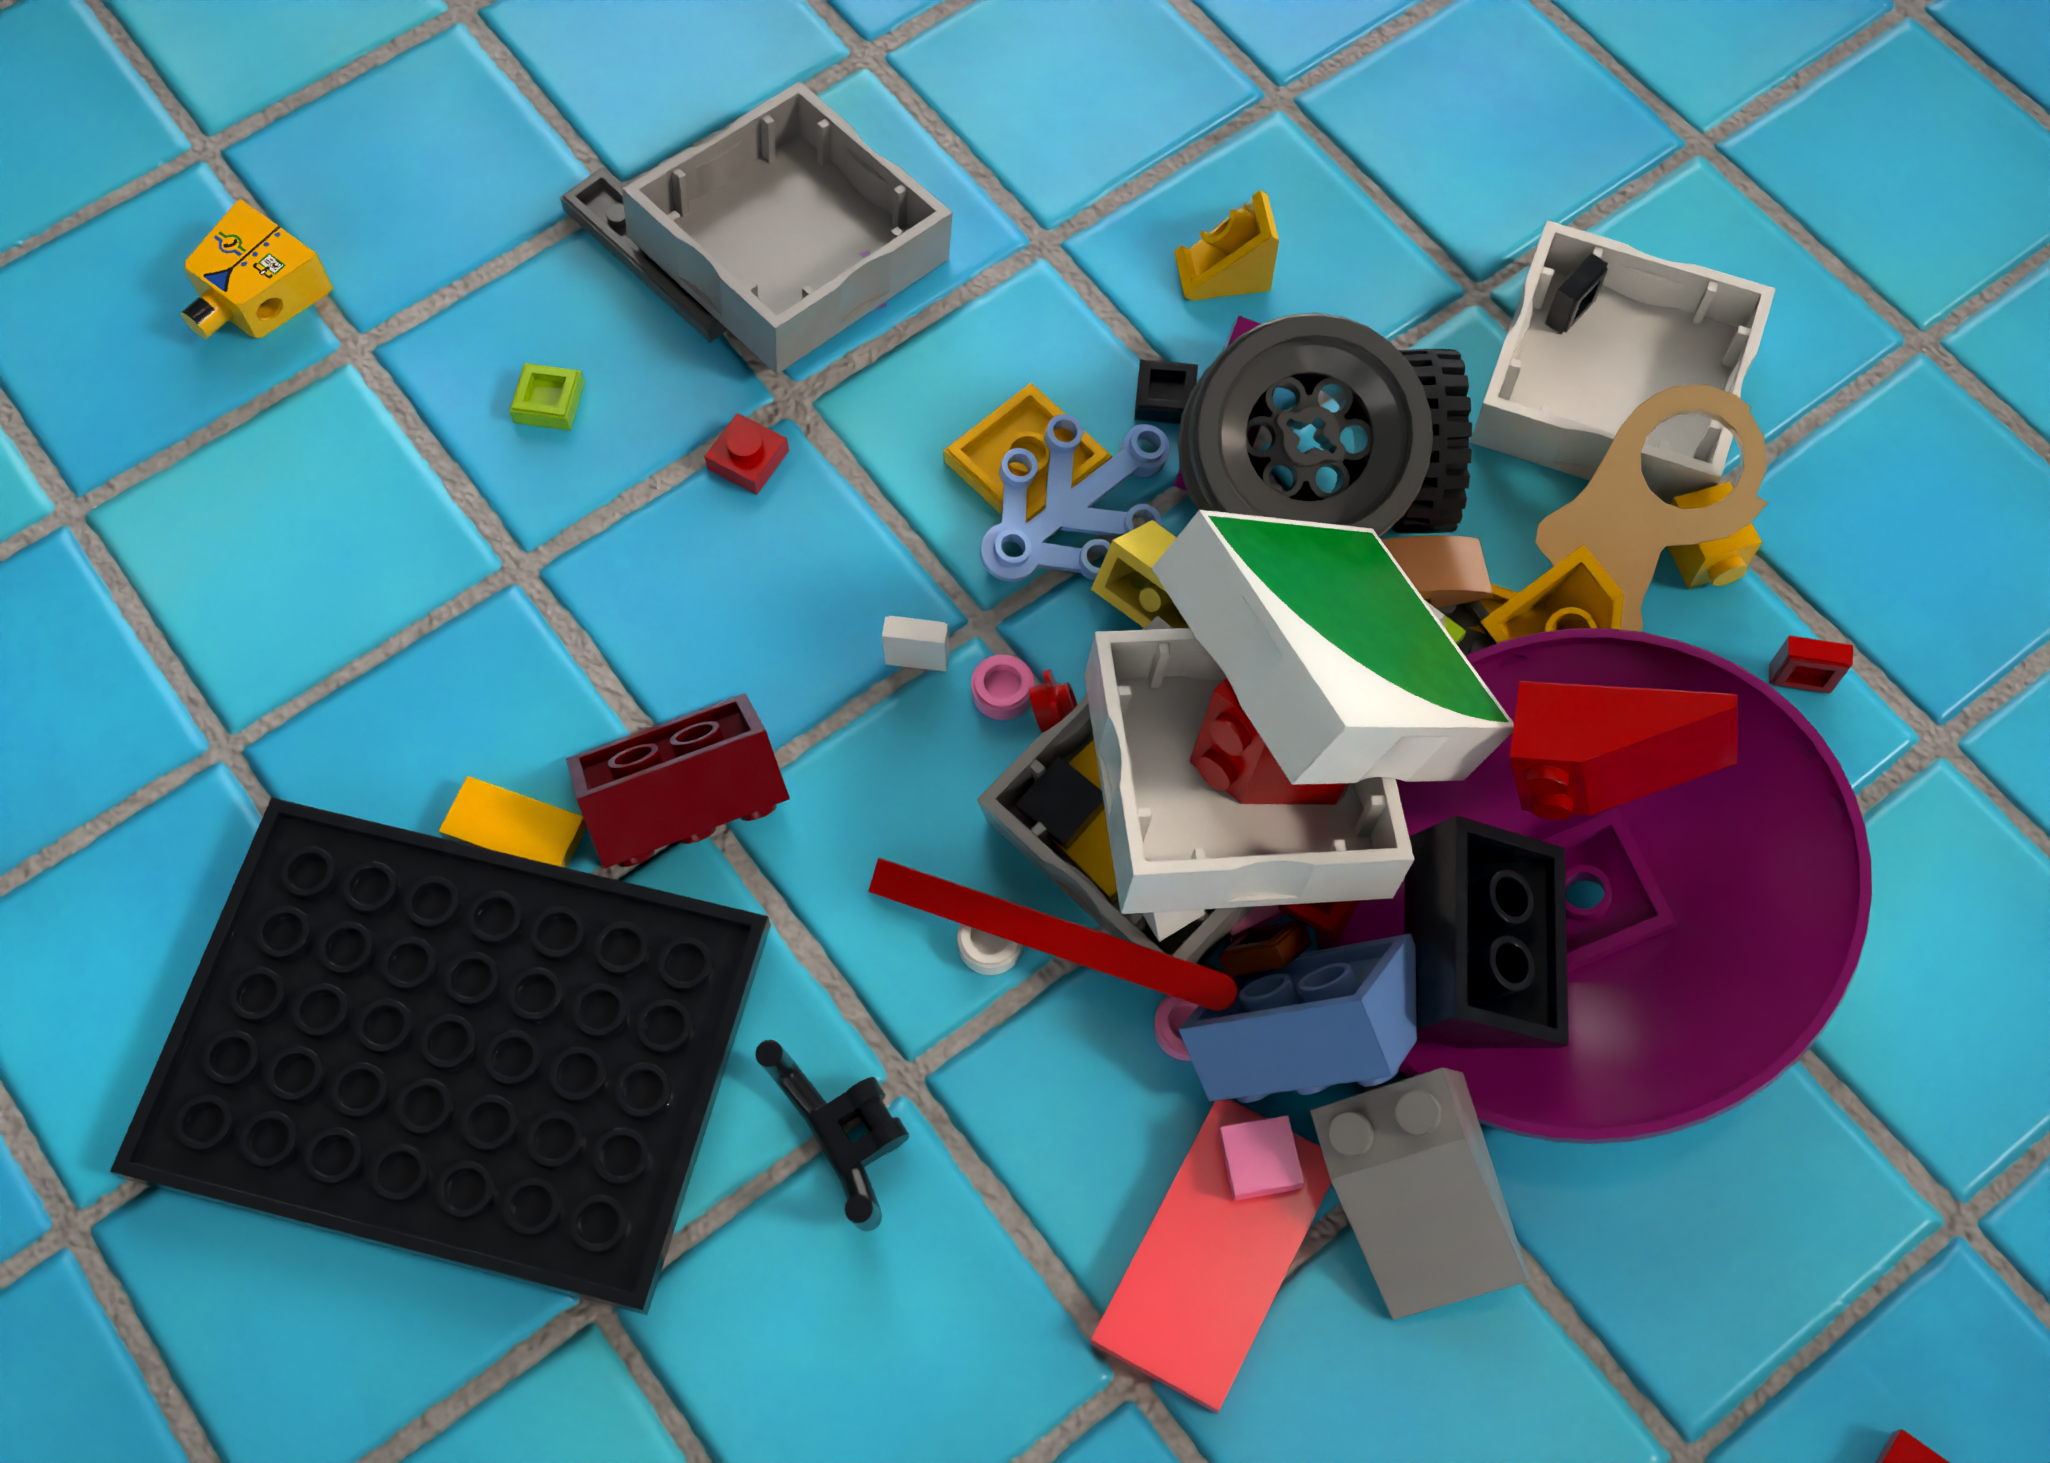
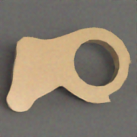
(1631, 525)

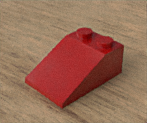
(1611, 745)

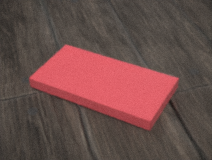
(1209, 1268)

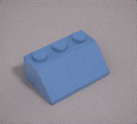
(1310, 1024)

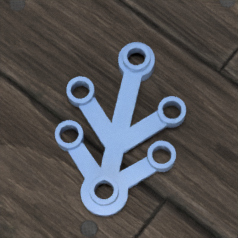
(1068, 507)

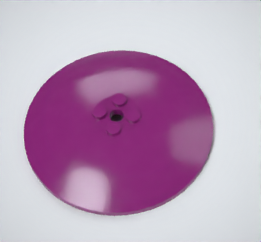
(1720, 916)

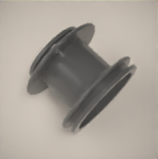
(1308, 354)

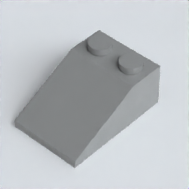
(1421, 1192)

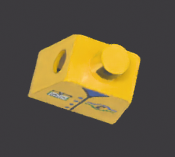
(251, 275)

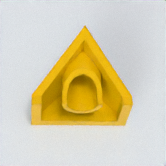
(1234, 256)
(1565, 597)

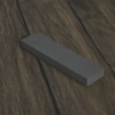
(600, 210)

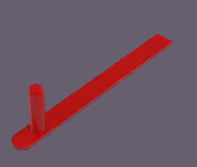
(1055, 936)

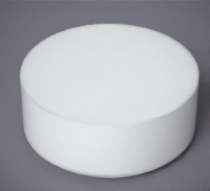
(986, 952)

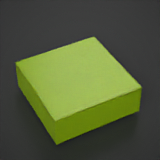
(547, 396)

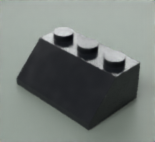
(1488, 937)

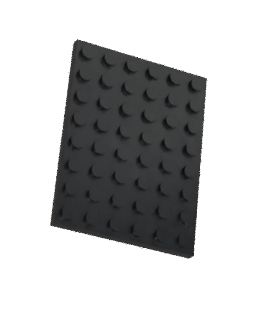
(450, 1054)

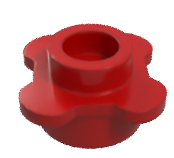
(1051, 701)

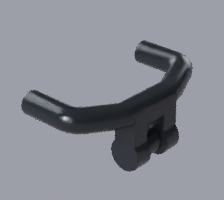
(826, 1124)

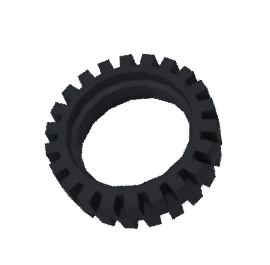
(1443, 490)

